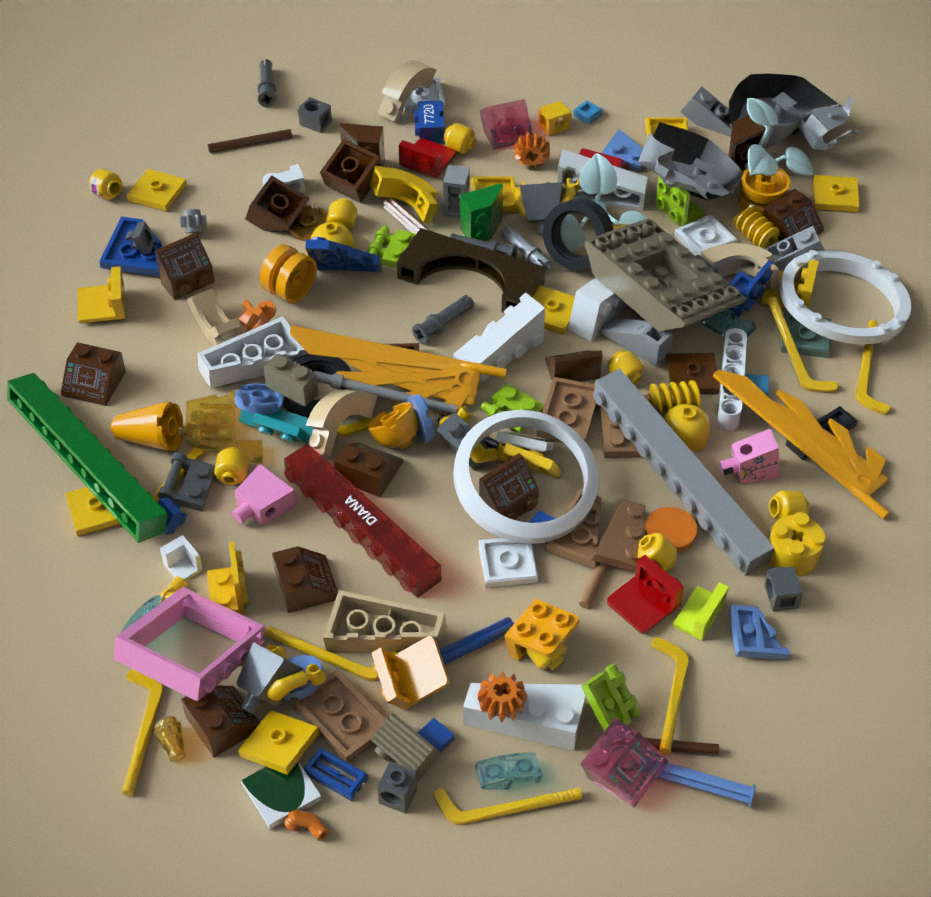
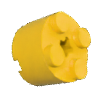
(797, 543)

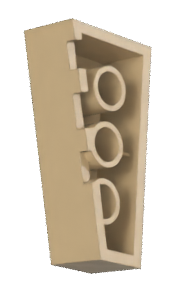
(373, 623)

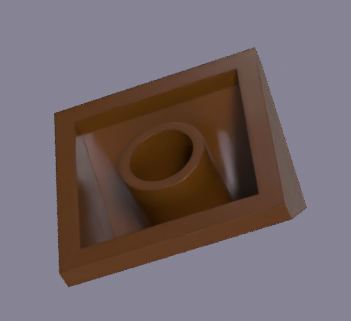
(576, 366)

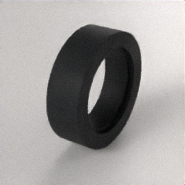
(552, 230)
(320, 364)

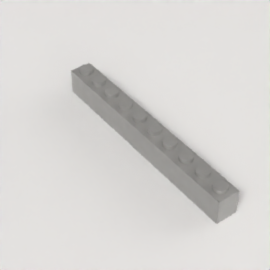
(683, 472)

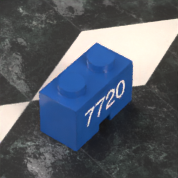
(430, 121)

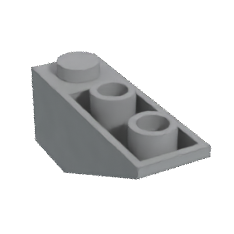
(708, 112)
(794, 246)
(639, 338)

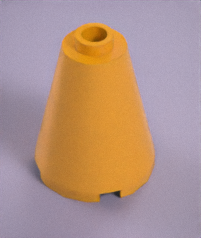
(151, 426)

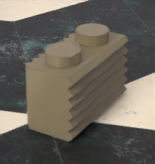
(291, 379)
(404, 745)

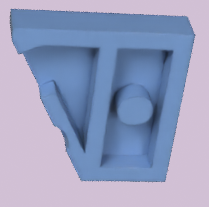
(626, 149)
(753, 635)

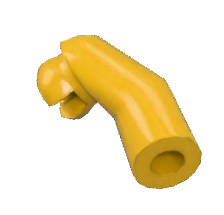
(175, 585)

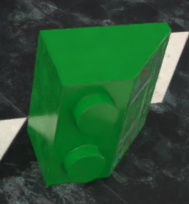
(481, 212)

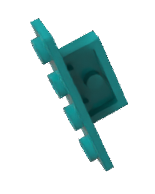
(283, 423)

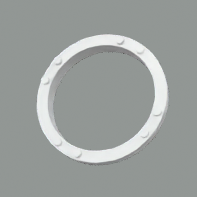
(857, 266)
(508, 528)

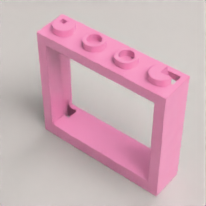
(132, 652)

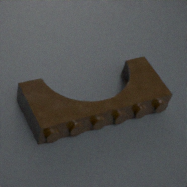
(435, 252)

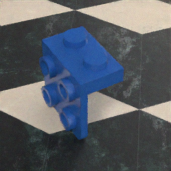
(750, 287)

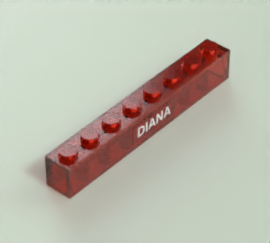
(362, 521)

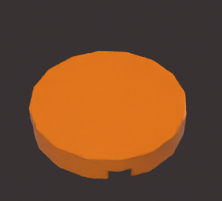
(675, 525)

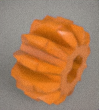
(532, 150)
(502, 696)

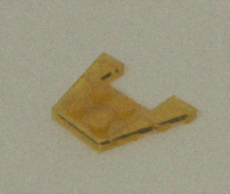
(212, 426)

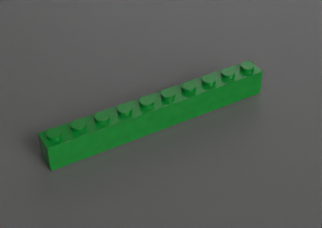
(87, 457)

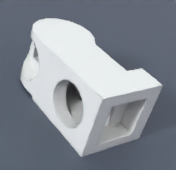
(293, 178)

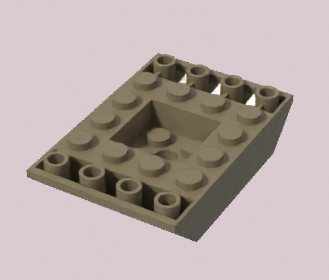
(659, 276)

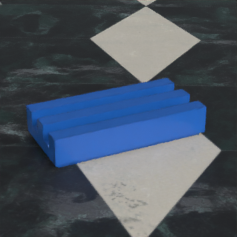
(354, 786)

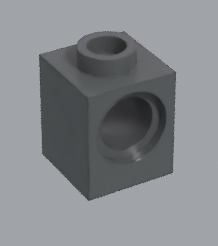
(314, 114)
(783, 588)
(397, 787)

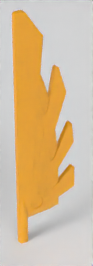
(403, 367)
(800, 427)

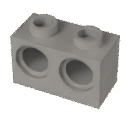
(454, 184)

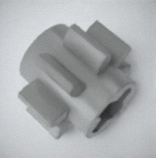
(192, 221)

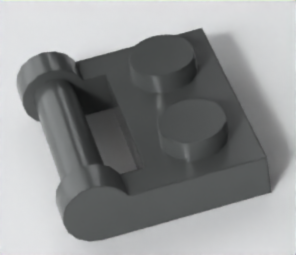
(196, 484)

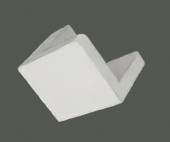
(181, 558)

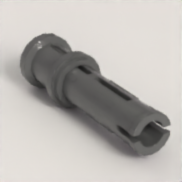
(266, 87)
(493, 245)
(435, 322)

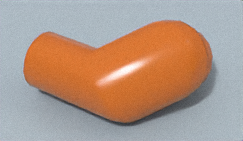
(306, 819)

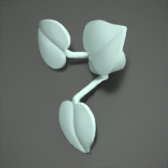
(758, 159)
(595, 177)

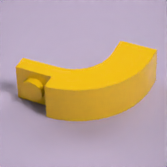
(405, 187)

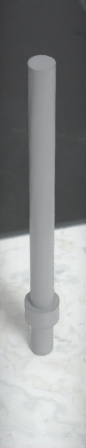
(338, 381)

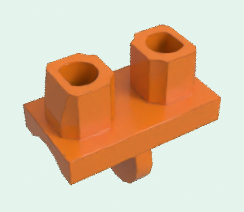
(257, 316)

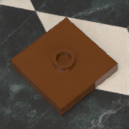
(694, 367)

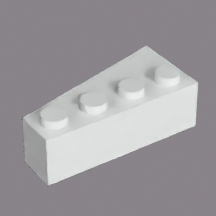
(630, 186)
(593, 309)
(508, 338)
(248, 353)
(549, 715)

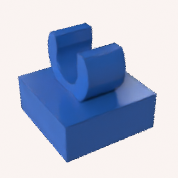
(175, 516)

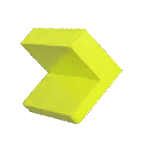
(701, 610)

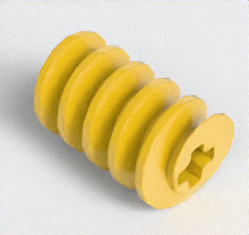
(756, 227)
(673, 395)

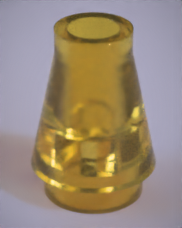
(170, 736)

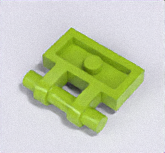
(396, 245)
(509, 399)
(611, 697)

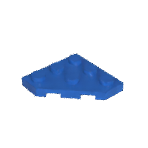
(119, 251)
(341, 257)

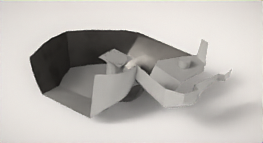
(797, 107)
(690, 162)

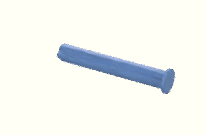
(708, 783)

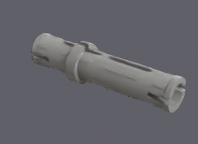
(531, 253)

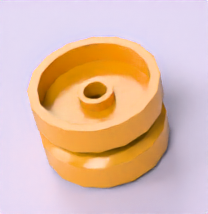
(762, 189)
(288, 273)

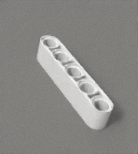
(732, 361)

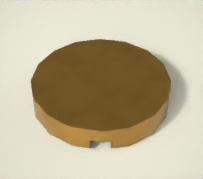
(307, 222)

